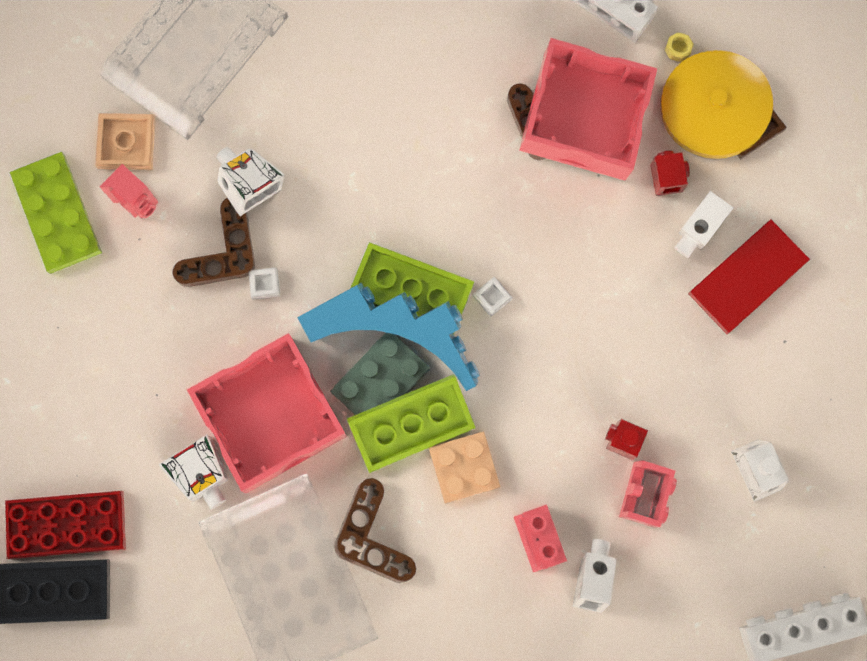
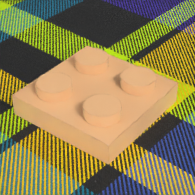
(464, 467)

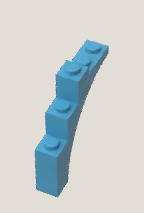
(397, 316)

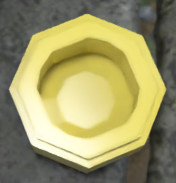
(679, 47)

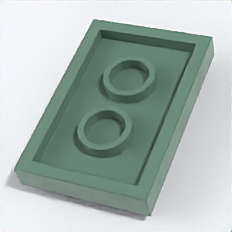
(380, 375)

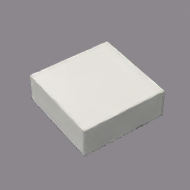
(264, 283)
(492, 296)

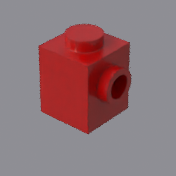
(669, 173)
(625, 439)

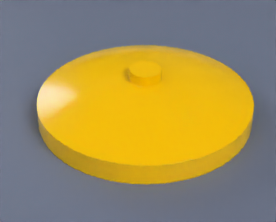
(716, 104)

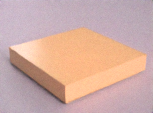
(125, 141)

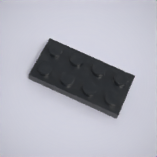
(54, 591)

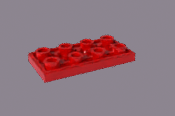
(748, 276)
(65, 524)

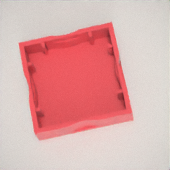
(588, 109)
(267, 413)

